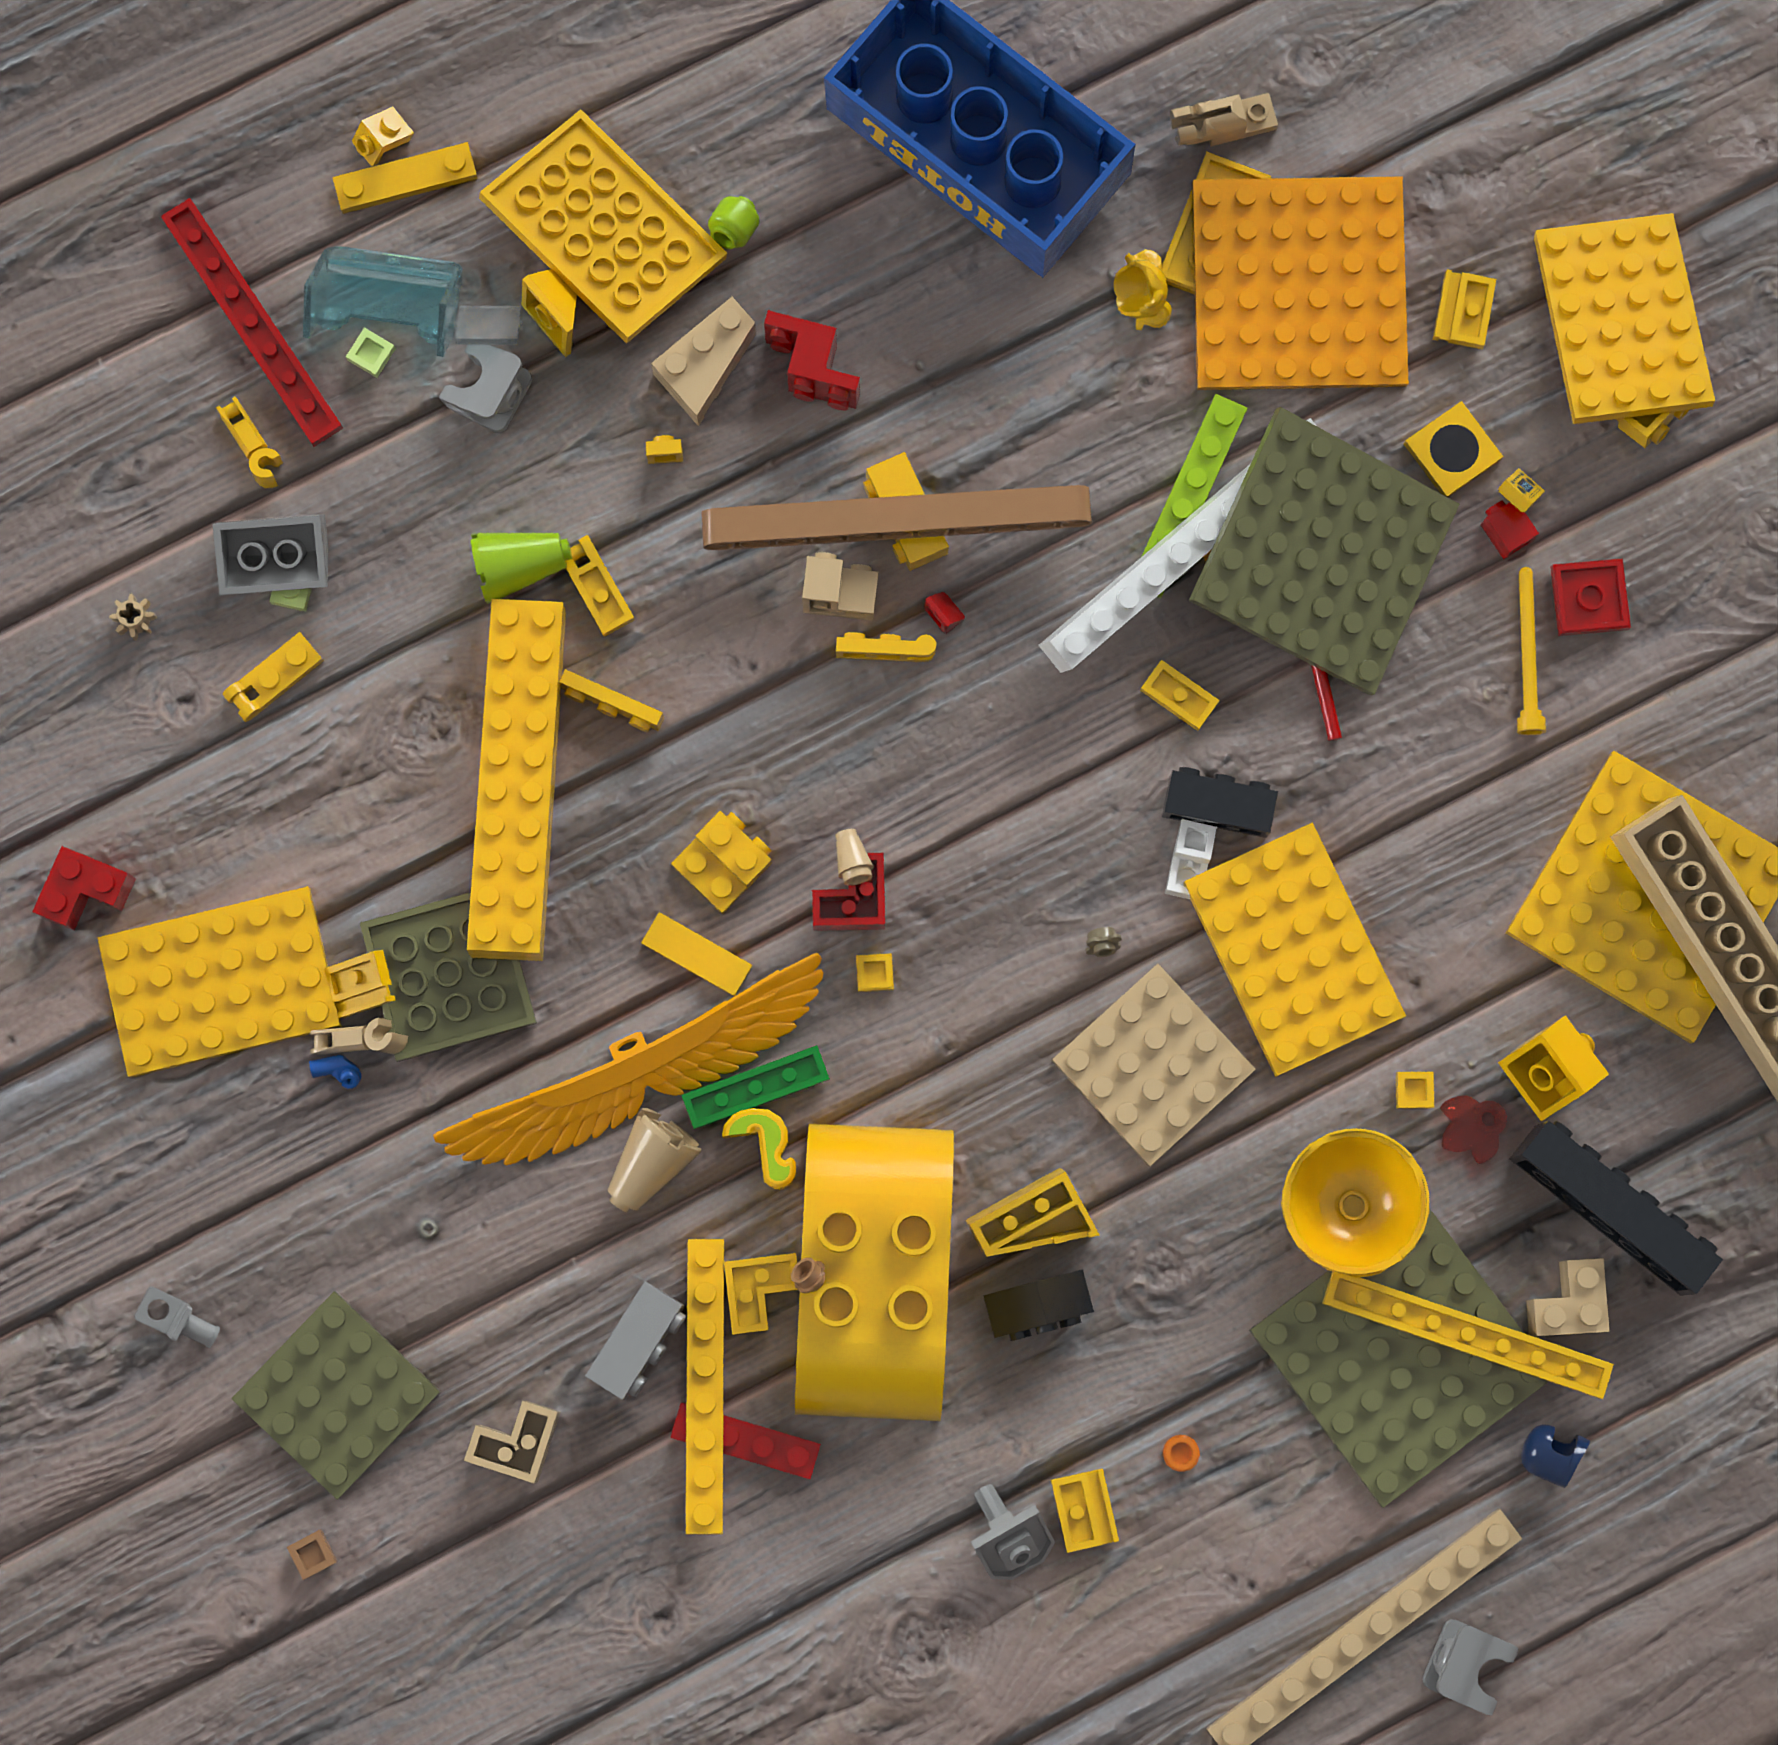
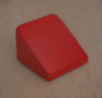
(943, 611)

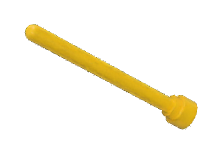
(1531, 719)

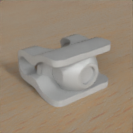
(497, 391)
(1457, 1662)

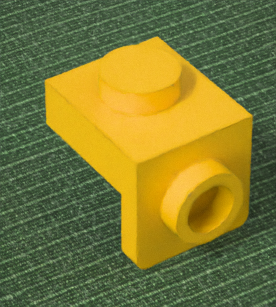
(380, 134)

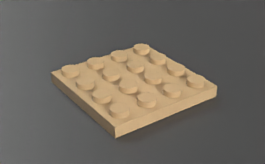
(1153, 1065)

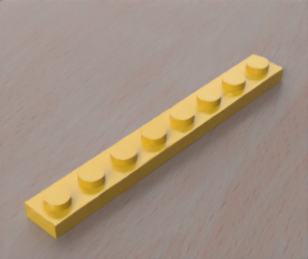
(1468, 1334)
(705, 1387)

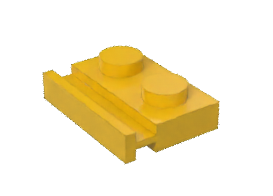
(1464, 309)
(360, 983)
(1084, 1510)

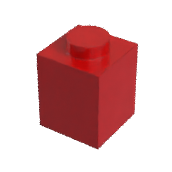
(1508, 528)

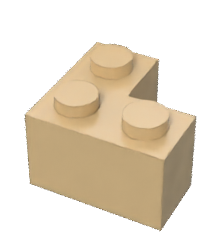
(839, 590)
(1581, 1306)
(517, 1453)

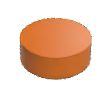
(1180, 1453)

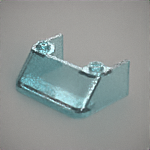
(383, 289)

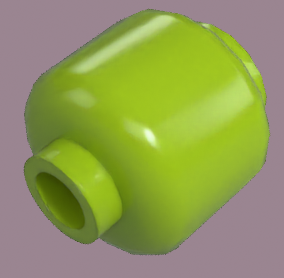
(733, 222)

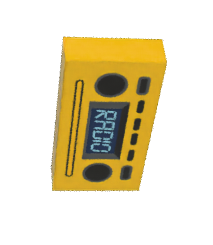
(1521, 490)

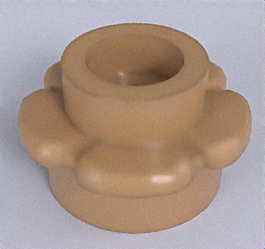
(808, 1275)

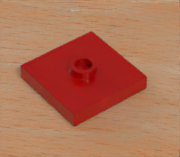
(1590, 597)

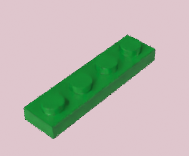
(755, 1087)

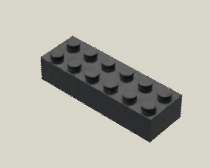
(1617, 1208)

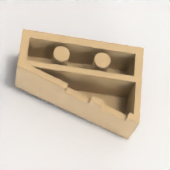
(705, 357)

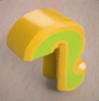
(772, 1142)

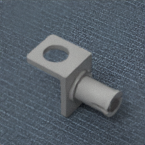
(178, 1320)

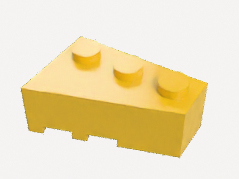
(1033, 1217)

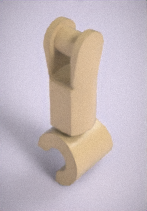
(359, 1038)

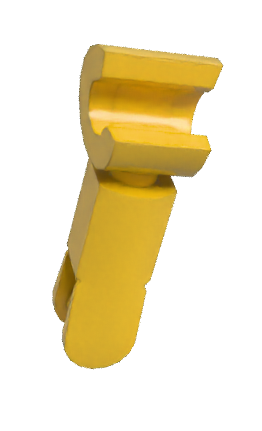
(251, 443)

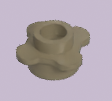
(1103, 942)

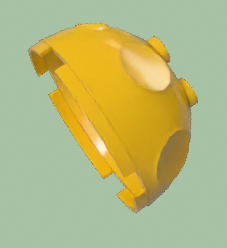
(1355, 1202)

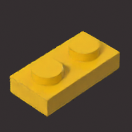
(1179, 695)

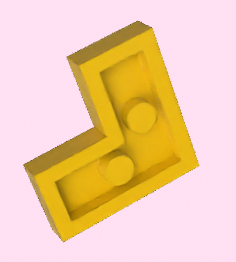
(749, 1282)

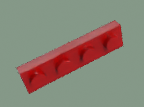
(760, 1445)

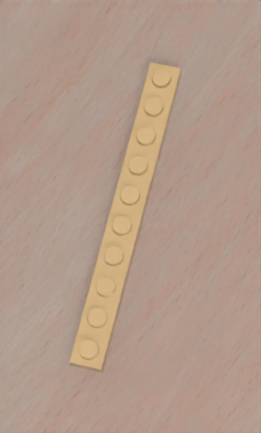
(1366, 1631)

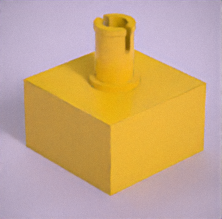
(1554, 1067)

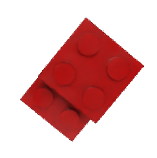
(811, 360)

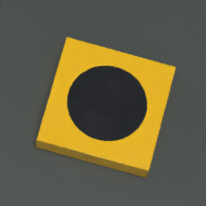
(1453, 450)

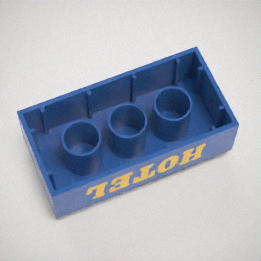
(979, 127)

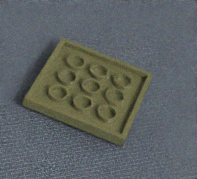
(437, 986)
(335, 1395)

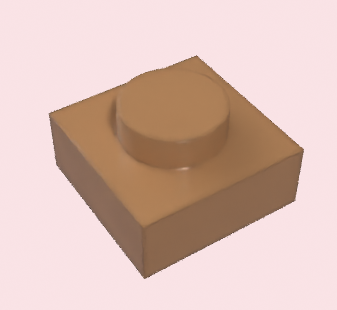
(312, 1554)

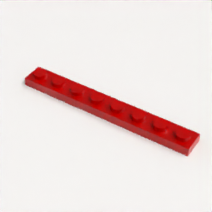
(252, 322)

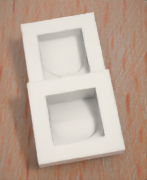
(1190, 855)

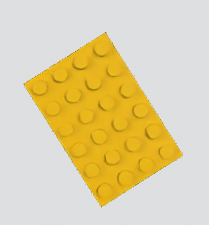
(603, 225)
(1623, 318)
(1294, 949)
(218, 982)

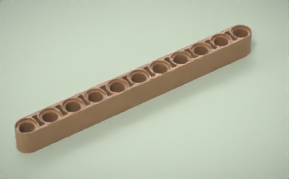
(896, 517)

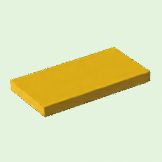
(1179, 260)

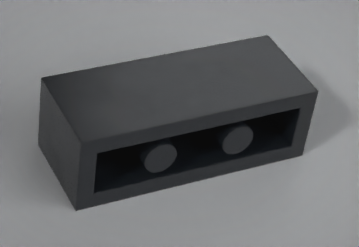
(1220, 802)

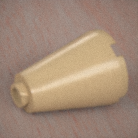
(650, 1160)

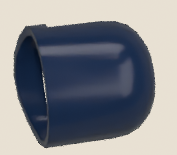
(1552, 1458)

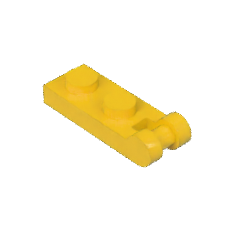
(598, 588)
(888, 647)
(273, 676)

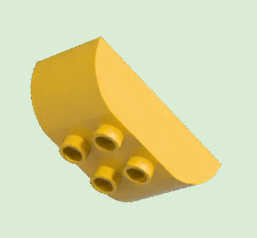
(883, 1231)

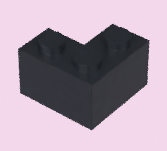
(1039, 1305)

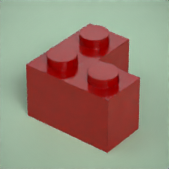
(74, 881)
(852, 908)

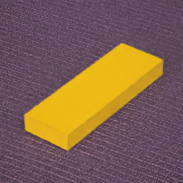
(696, 954)

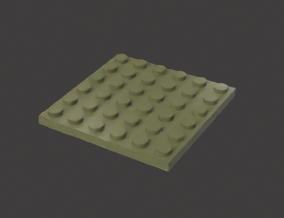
(1324, 551)
(1386, 1395)

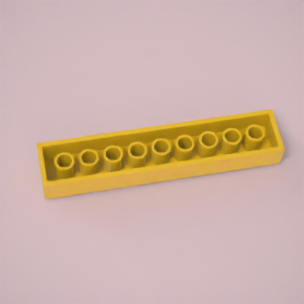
(516, 780)

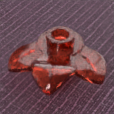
(1469, 1131)

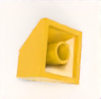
(551, 307)

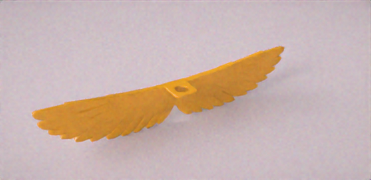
(609, 1093)

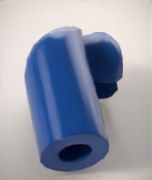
(338, 1067)

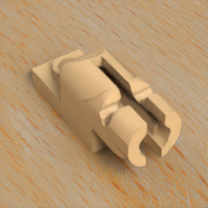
(1224, 120)

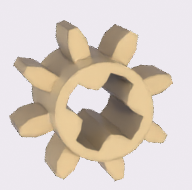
(125, 611)

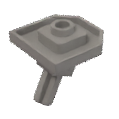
(1014, 1541)

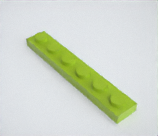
(1200, 466)

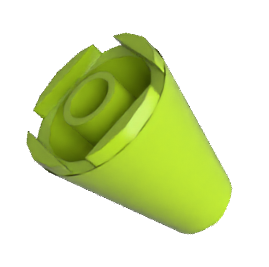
(516, 560)

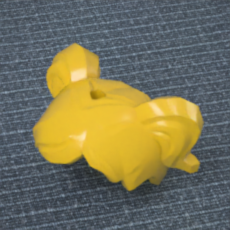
(1143, 290)

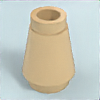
(852, 858)

